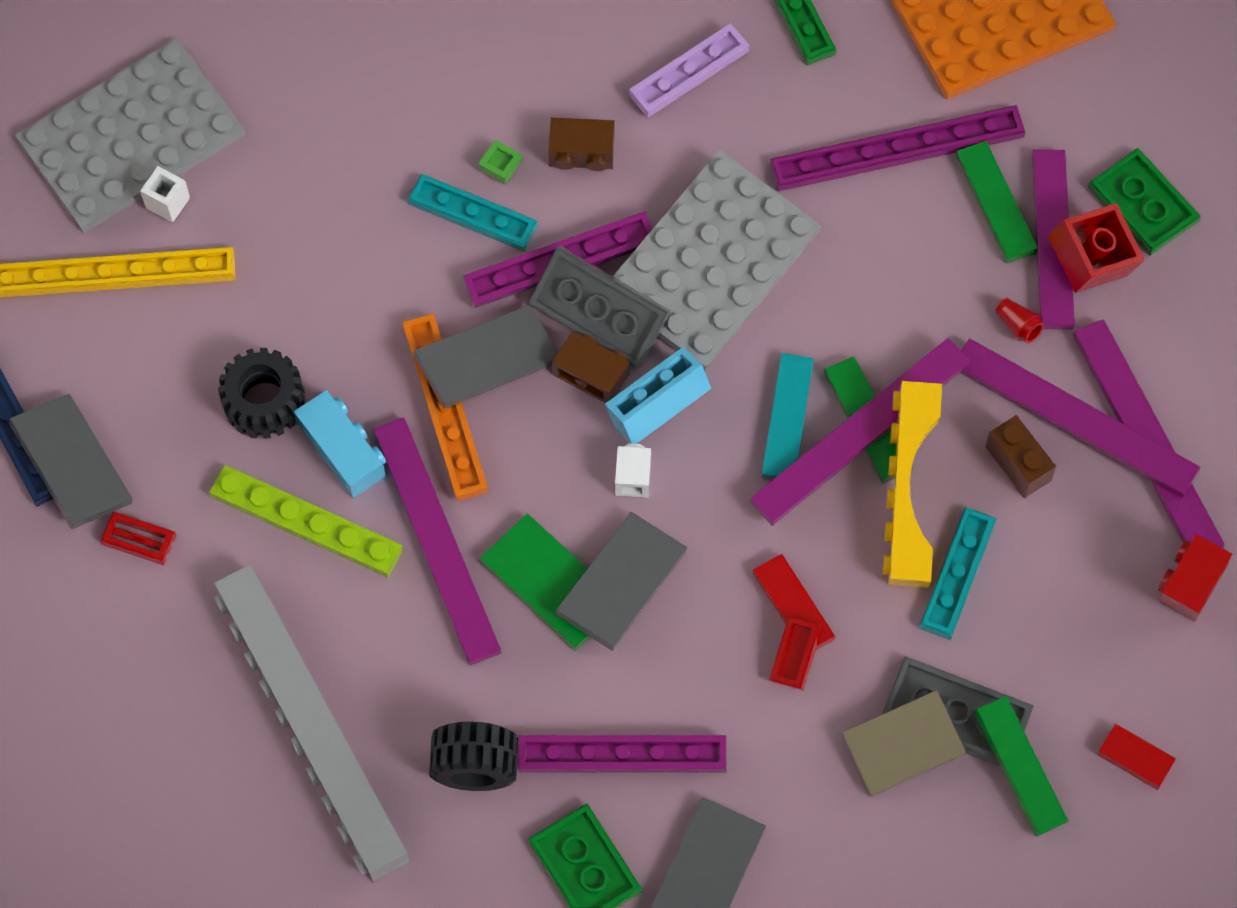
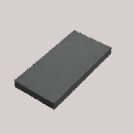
(599, 306)
(486, 356)
(70, 461)
(621, 581)
(960, 700)
(710, 859)

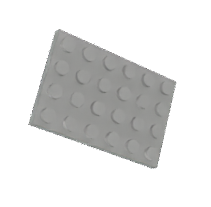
(116, 135)
(717, 256)

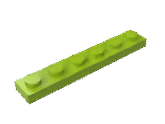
(306, 521)

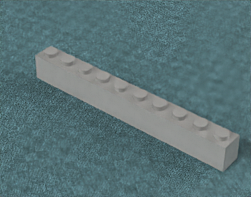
(312, 724)

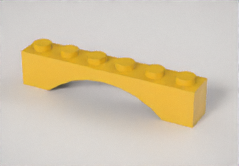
(910, 551)

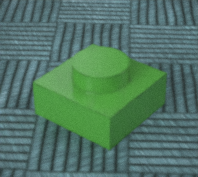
(500, 162)

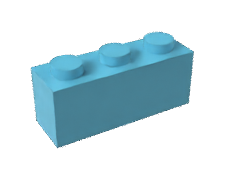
(658, 396)
(341, 443)

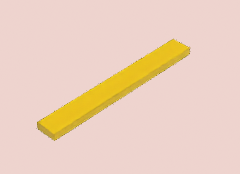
(117, 272)

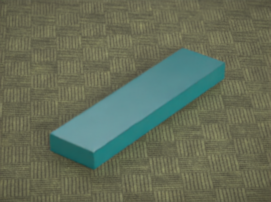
(472, 212)
(787, 414)
(957, 573)

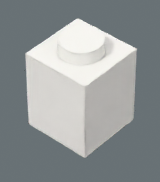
(165, 194)
(633, 471)

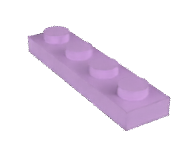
(689, 70)

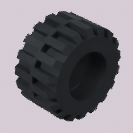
(257, 369)
(473, 756)

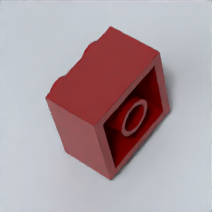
(1095, 247)
(1195, 577)

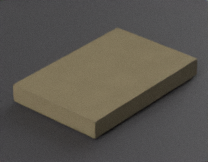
(904, 743)

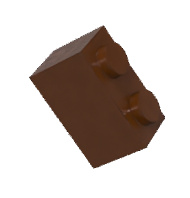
(581, 143)
(591, 367)
(1020, 456)

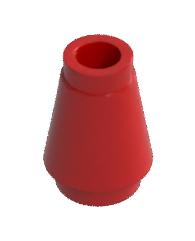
(1020, 320)

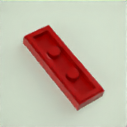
(790, 596)

